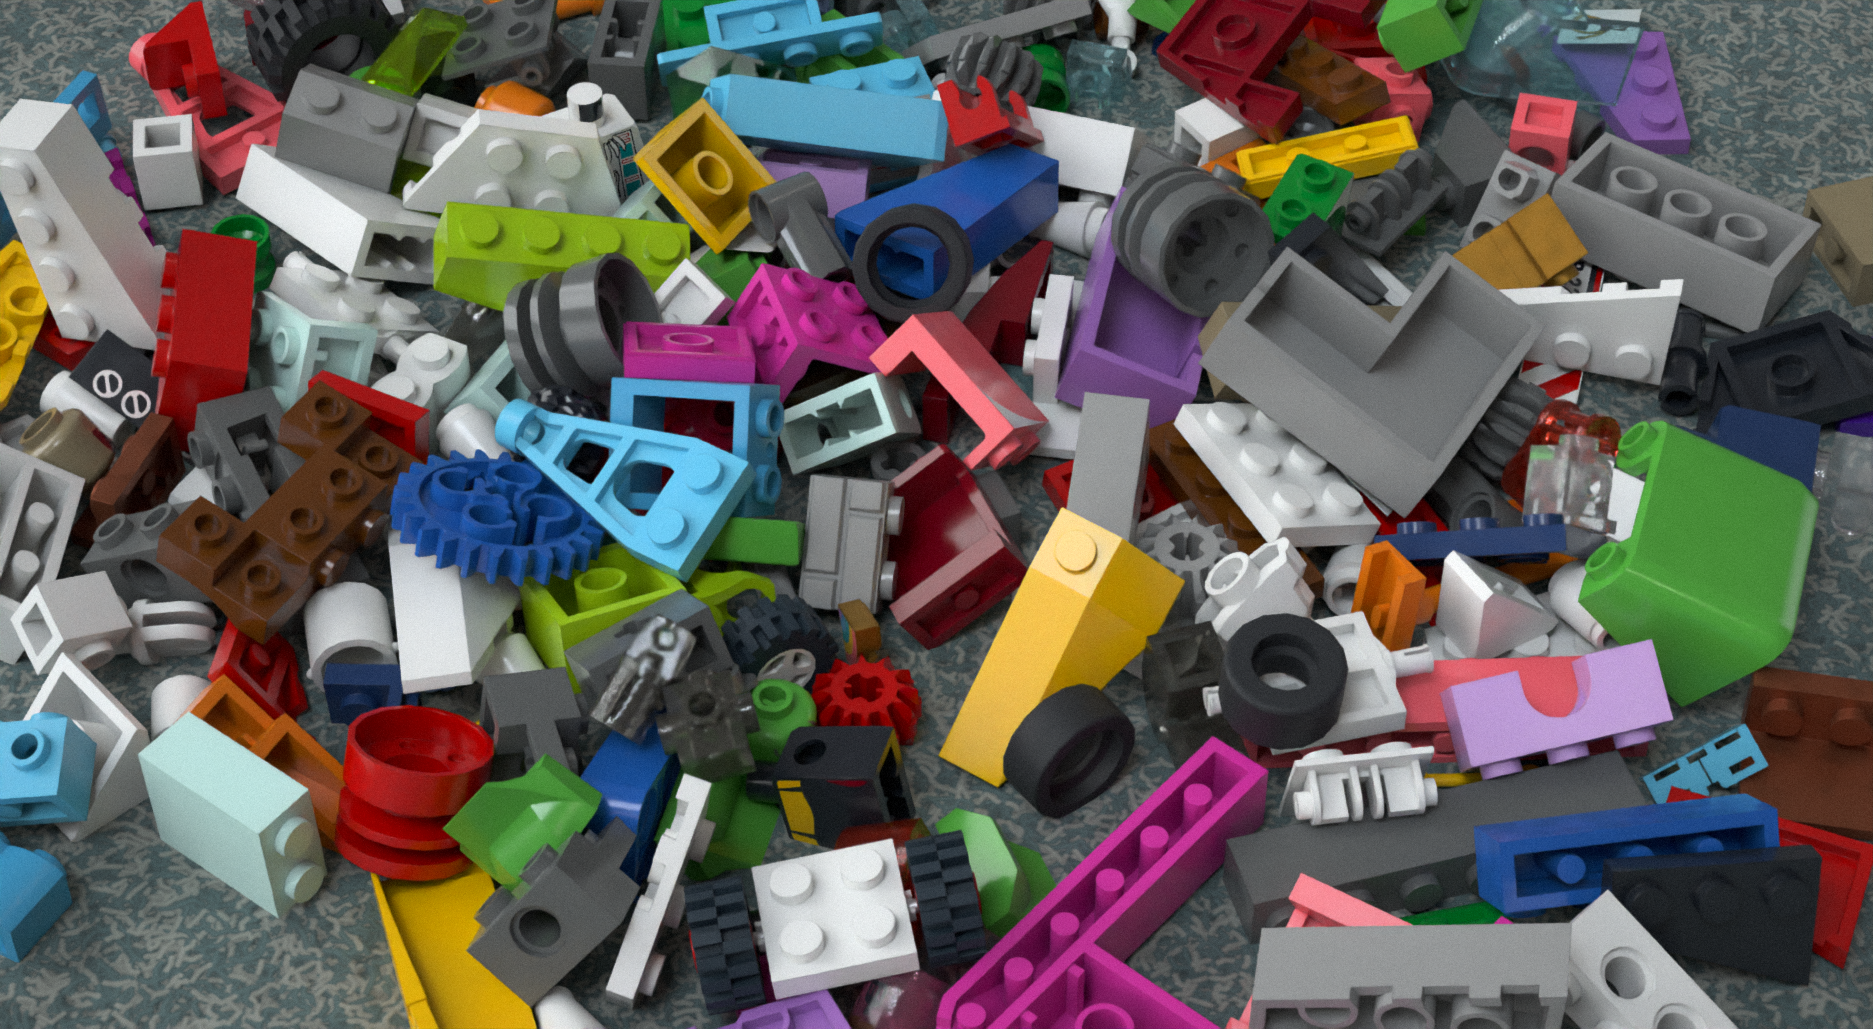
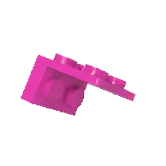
(804, 319)

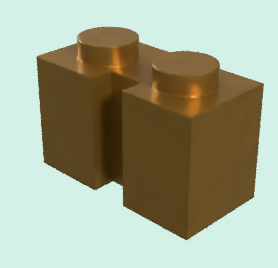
(1526, 249)

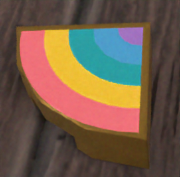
(859, 631)

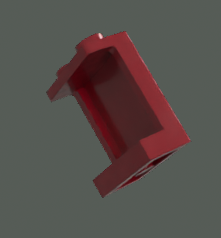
(950, 550)

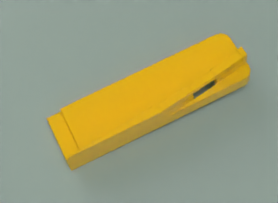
(428, 939)

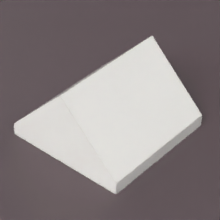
(119, 738)

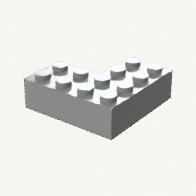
(1369, 392)

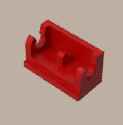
(981, 123)

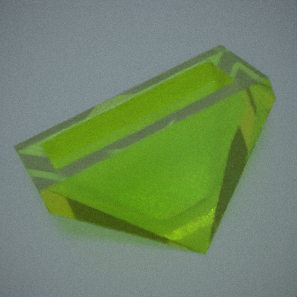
(415, 50)

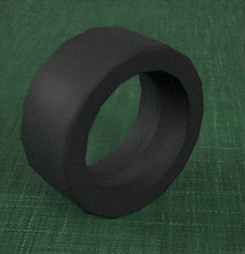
(918, 216)
(1068, 750)

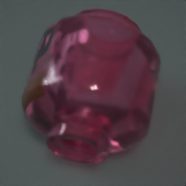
(898, 1002)

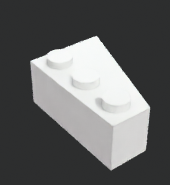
(34, 529)

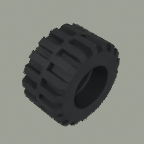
(290, 29)

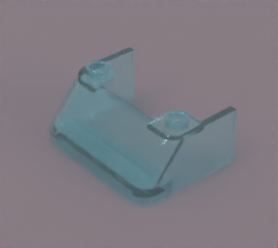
(1546, 52)

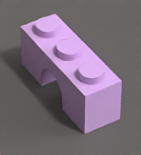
(1616, 698)

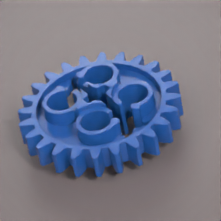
(491, 523)

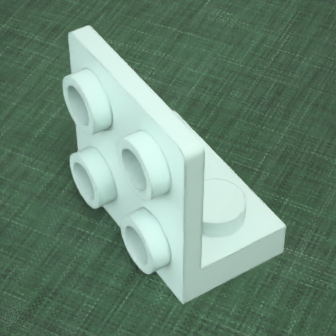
(293, 348)

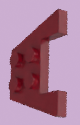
(1234, 44)

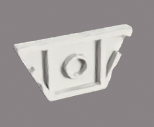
(520, 165)

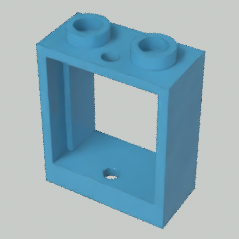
(755, 434)

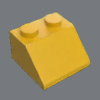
(704, 173)

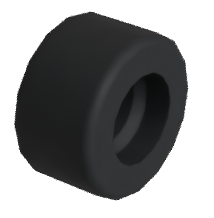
(1290, 647)

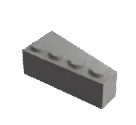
(1412, 977)

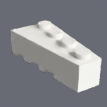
(79, 226)

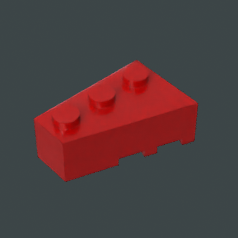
(203, 324)

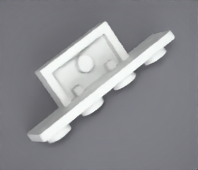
(1043, 360)

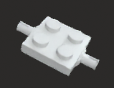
(347, 298)
(1370, 695)

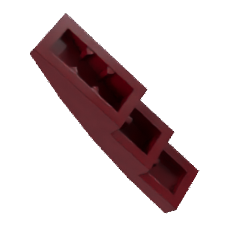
(1001, 326)

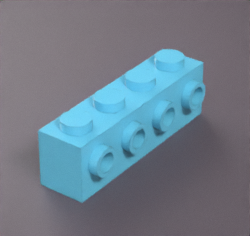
(44, 771)

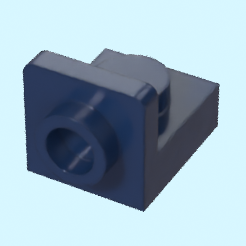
(363, 688)

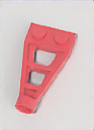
(226, 153)

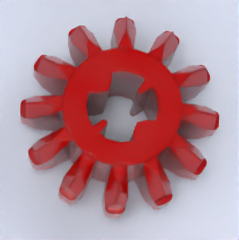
(868, 697)

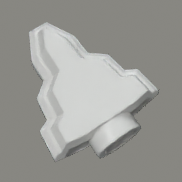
(1255, 586)

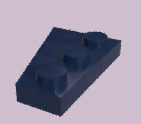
(1484, 538)

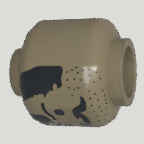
(71, 443)

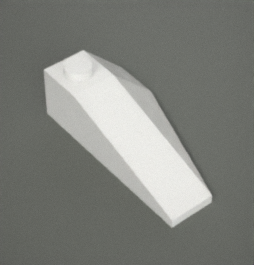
(445, 619)

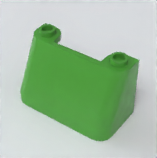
(1708, 560)

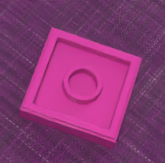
(688, 352)

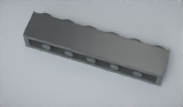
(1411, 857)

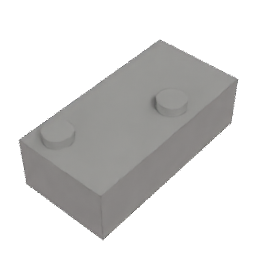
(1669, 222)

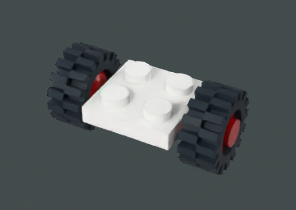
(834, 920)

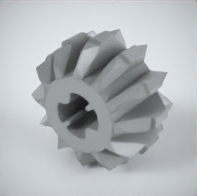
(1189, 553)

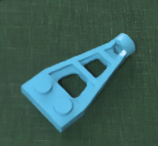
(684, 515)

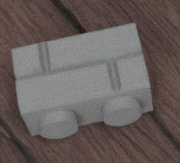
(849, 542)

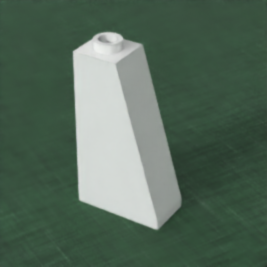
(341, 220)

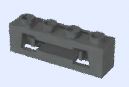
(233, 444)

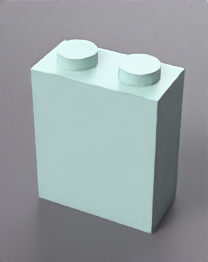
(234, 814)

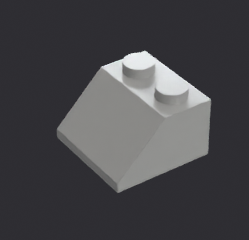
(345, 127)

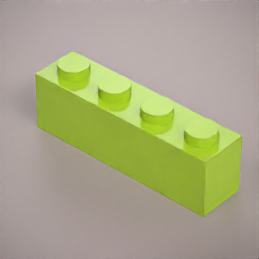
(493, 248)

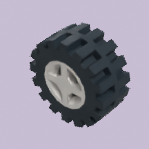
(781, 641)

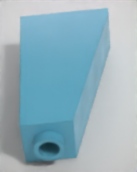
(831, 120)

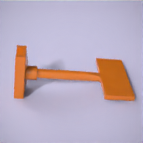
(1395, 597)

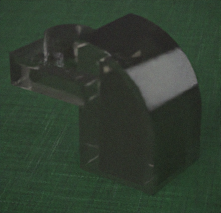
(1173, 679)

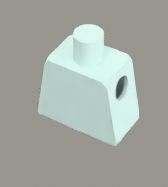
(858, 418)

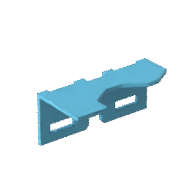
(1715, 764)

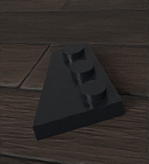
(1726, 905)

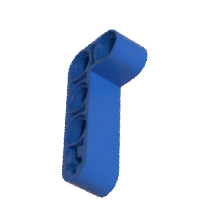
(636, 789)

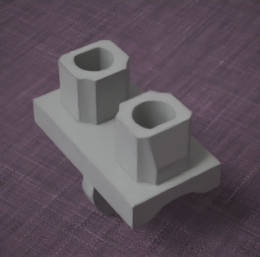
(1510, 189)

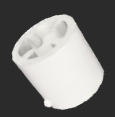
(348, 627)

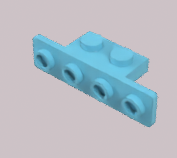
(779, 33)

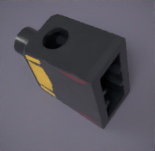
(834, 781)

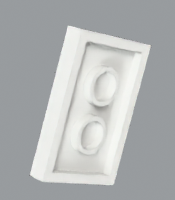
(1276, 477)

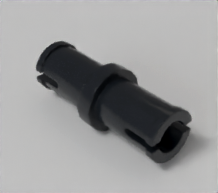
(1683, 364)

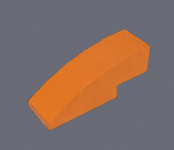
(278, 743)

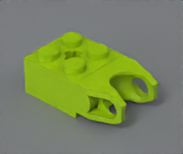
(613, 590)

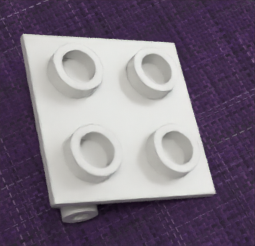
(1331, 783)

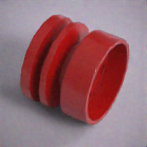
(404, 782)

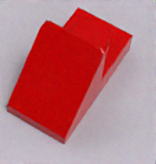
(186, 56)

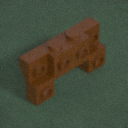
(305, 530)

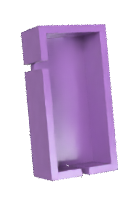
(1129, 339)

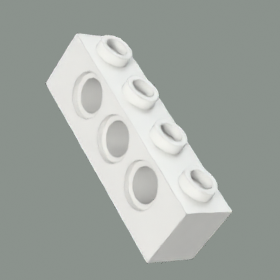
(1649, 981)

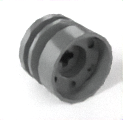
(1191, 237)
(572, 321)

